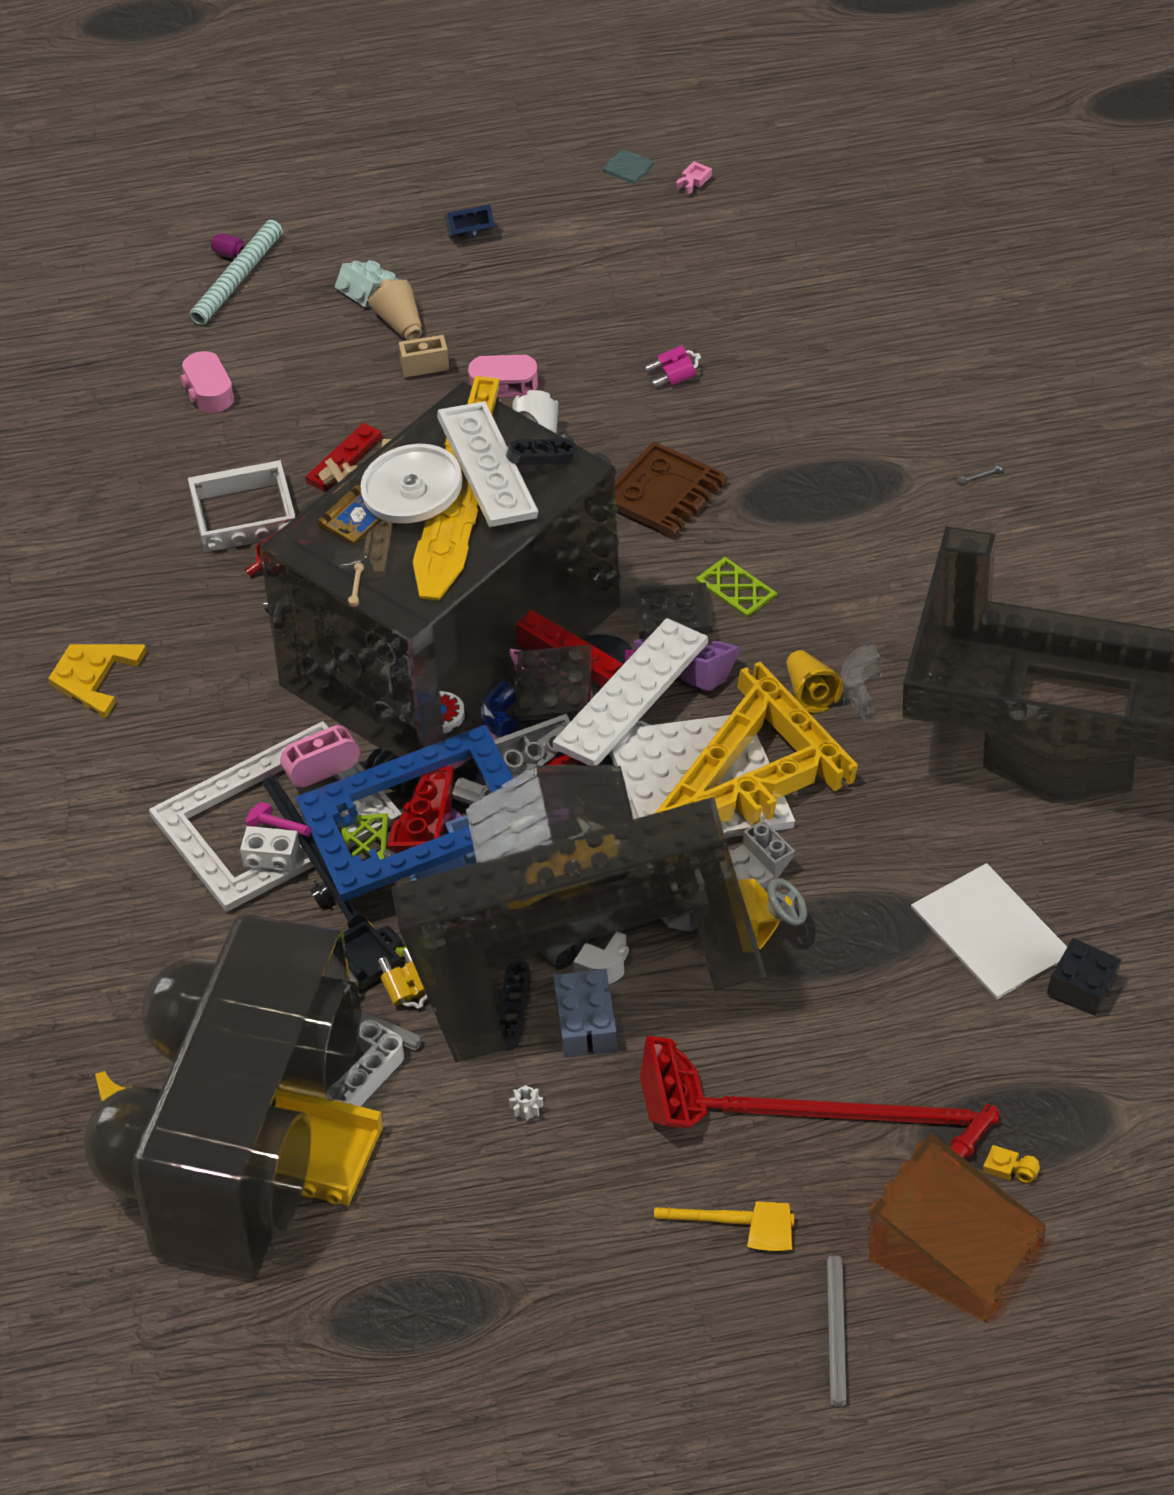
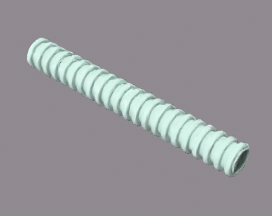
(236, 272)

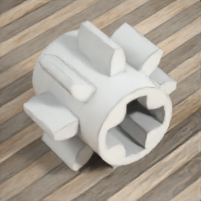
(526, 1102)

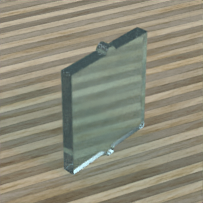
(628, 166)

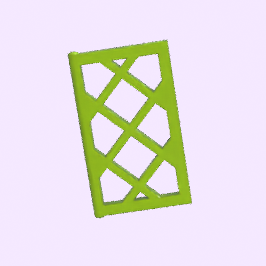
(714, 571)
(365, 822)

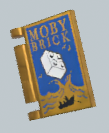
(349, 517)

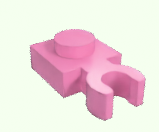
(694, 174)

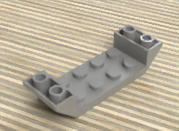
(759, 858)

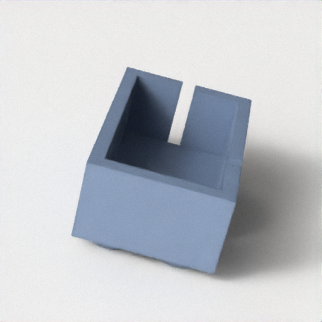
(585, 1009)

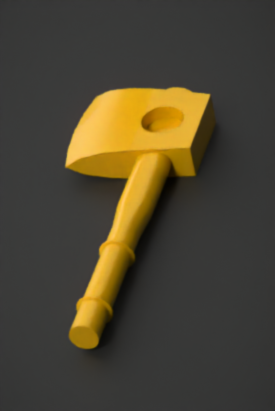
(769, 1222)

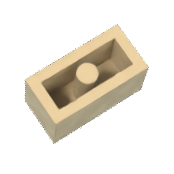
(423, 356)

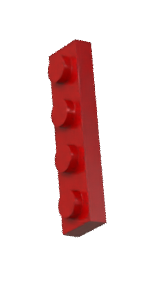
(348, 451)

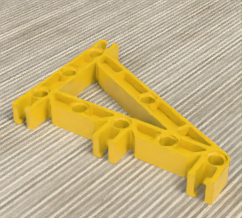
(760, 788)

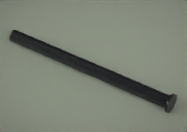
(290, 813)

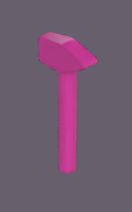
(261, 814)

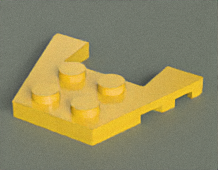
(85, 667)

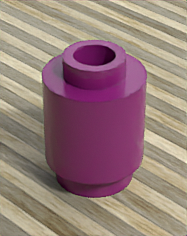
(227, 245)

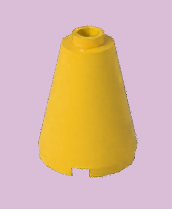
(813, 682)

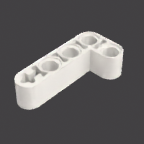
(382, 1056)

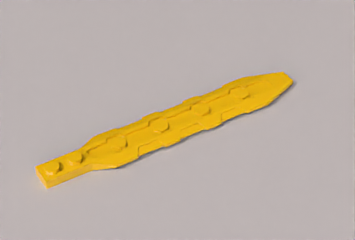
(445, 537)

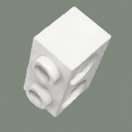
(270, 848)

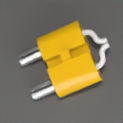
(402, 983)

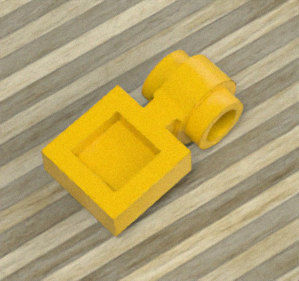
(1005, 1162)

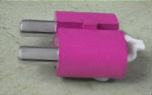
(675, 366)

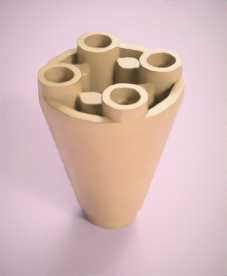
(397, 307)

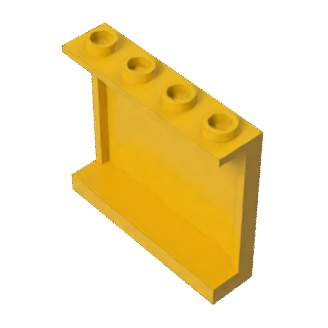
(340, 1144)

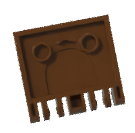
(664, 485)

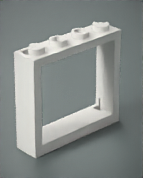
(237, 481)

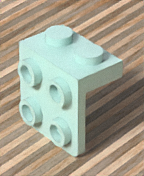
(361, 280)

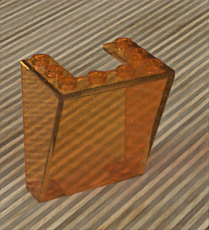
(951, 1230)

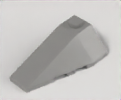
(531, 745)

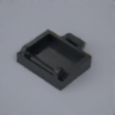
(366, 947)

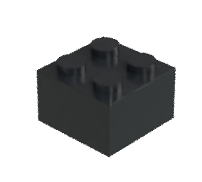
(1084, 976)

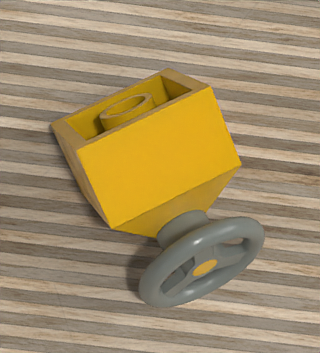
(771, 907)

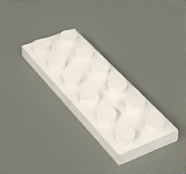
(485, 465)

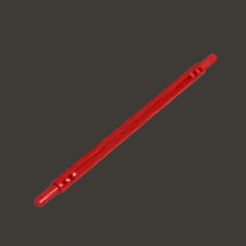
(842, 1110)

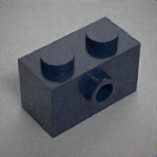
(469, 221)

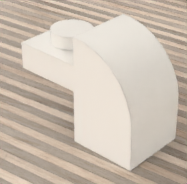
(611, 958)

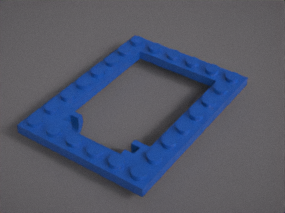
(322, 809)

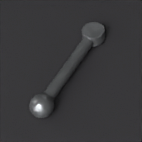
(962, 480)

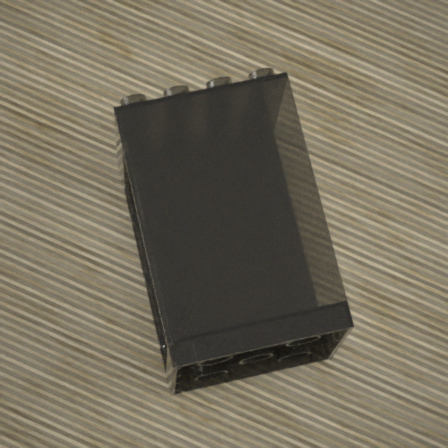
(394, 653)

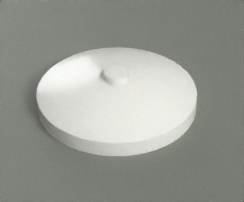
(411, 483)

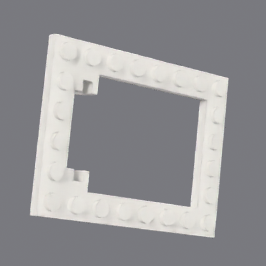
(229, 891)

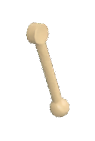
(353, 600)

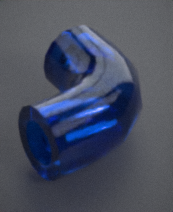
(493, 710)

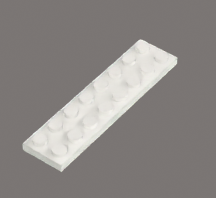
(630, 692)

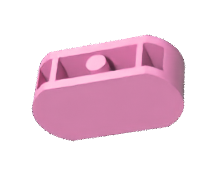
(515, 373)
(207, 382)
(319, 756)

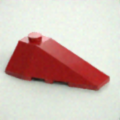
(426, 813)

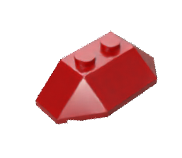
(670, 1085)

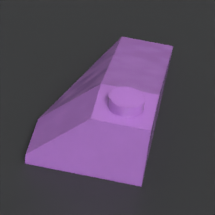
(709, 666)

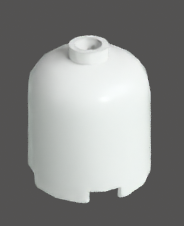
(540, 406)

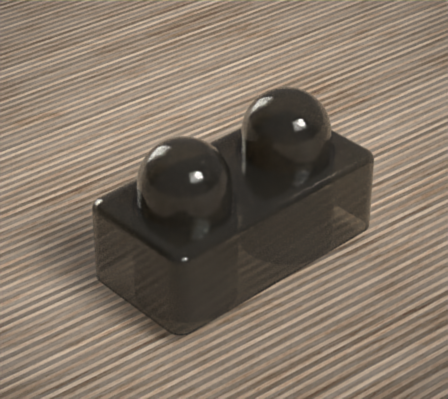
(210, 1148)

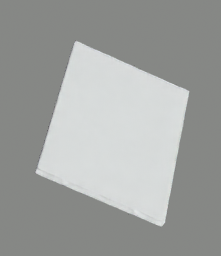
(991, 930)

